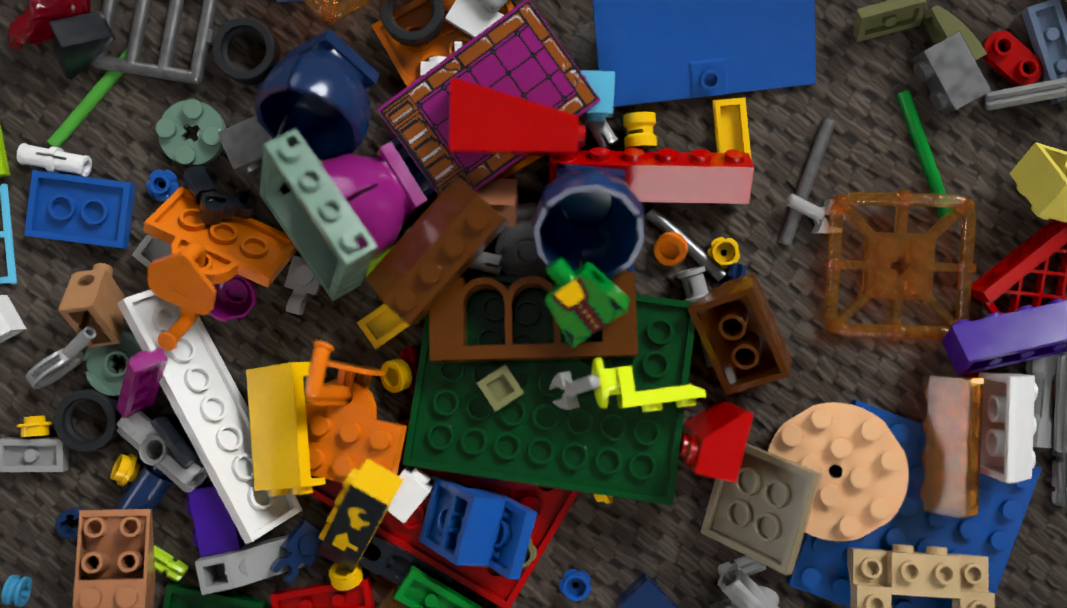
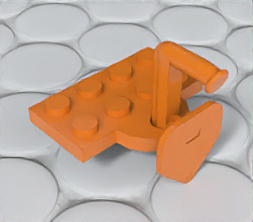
(208, 256)
(344, 420)

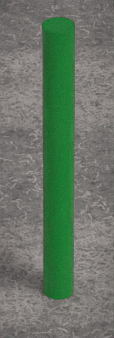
(922, 147)

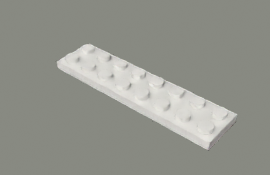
(210, 414)

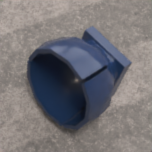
(326, 94)
(590, 218)

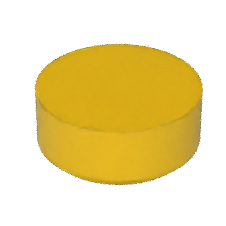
(397, 375)
(343, 579)

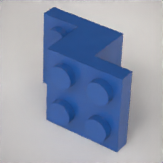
(477, 527)

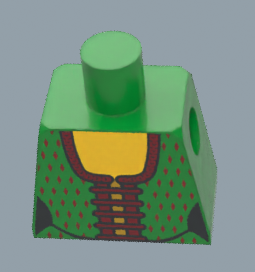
(583, 300)

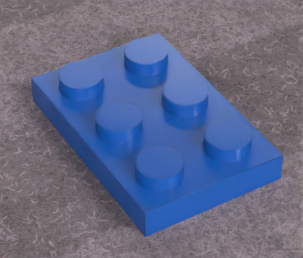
(80, 209)

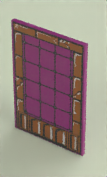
(509, 56)

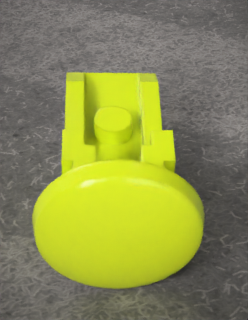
(620, 382)

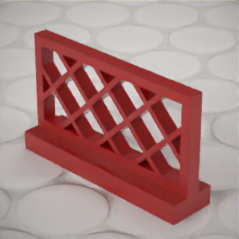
(1021, 262)

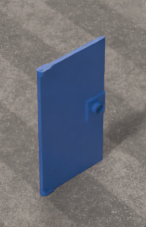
(703, 46)

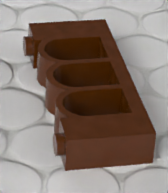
(449, 327)

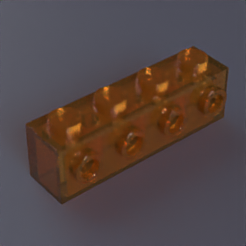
(952, 445)

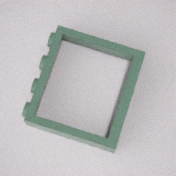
(314, 215)

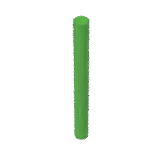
(86, 106)

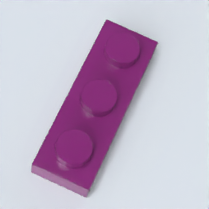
(141, 381)

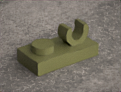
(887, 18)

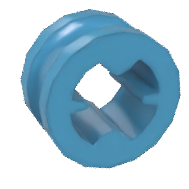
(16, 590)

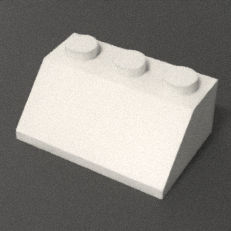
(1008, 426)

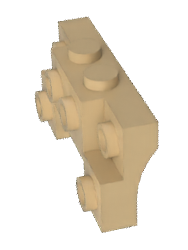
(902, 571)

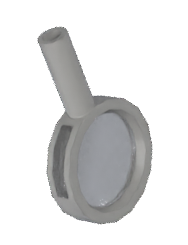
(61, 361)

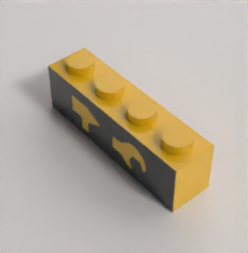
(358, 513)

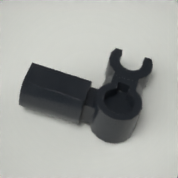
(214, 206)

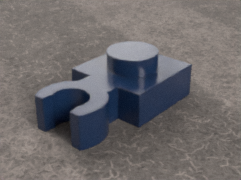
(301, 548)

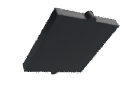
(175, 438)

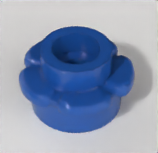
(153, 185)
(575, 593)

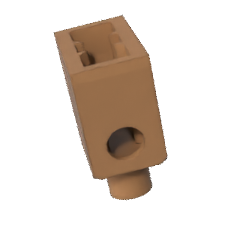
(92, 303)

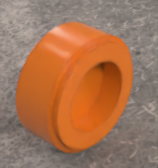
(670, 248)

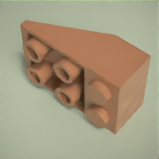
(115, 559)

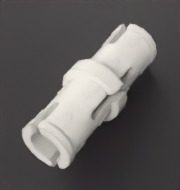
(54, 159)

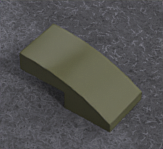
(942, 24)

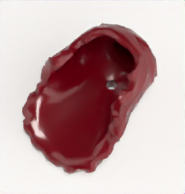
(34, 24)

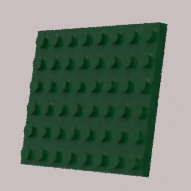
(532, 438)

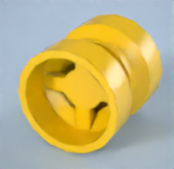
(640, 130)

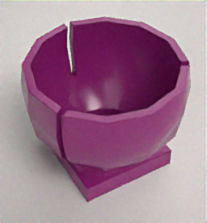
(378, 192)

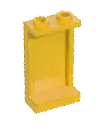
(280, 429)

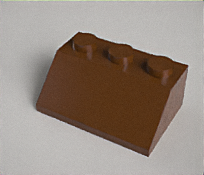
(741, 335)

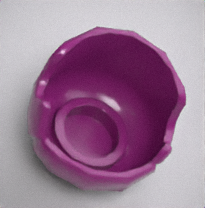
(229, 308)

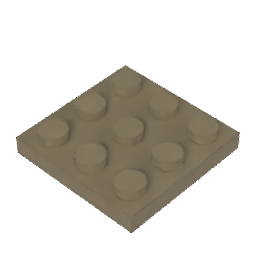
(764, 509)

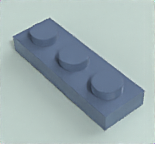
(1048, 37)

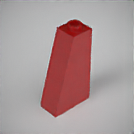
(503, 124)

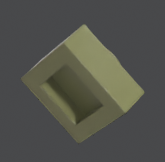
(500, 388)

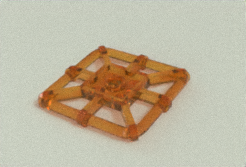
(884, 249)

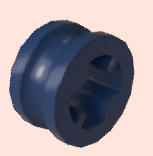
(61, 523)

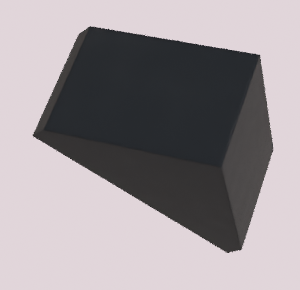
(79, 41)

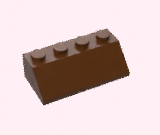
(435, 251)

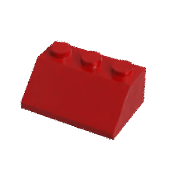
(716, 440)

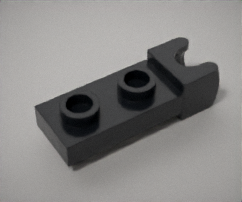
(395, 562)

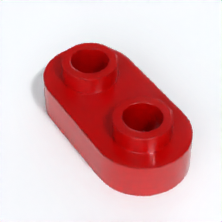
(1010, 62)

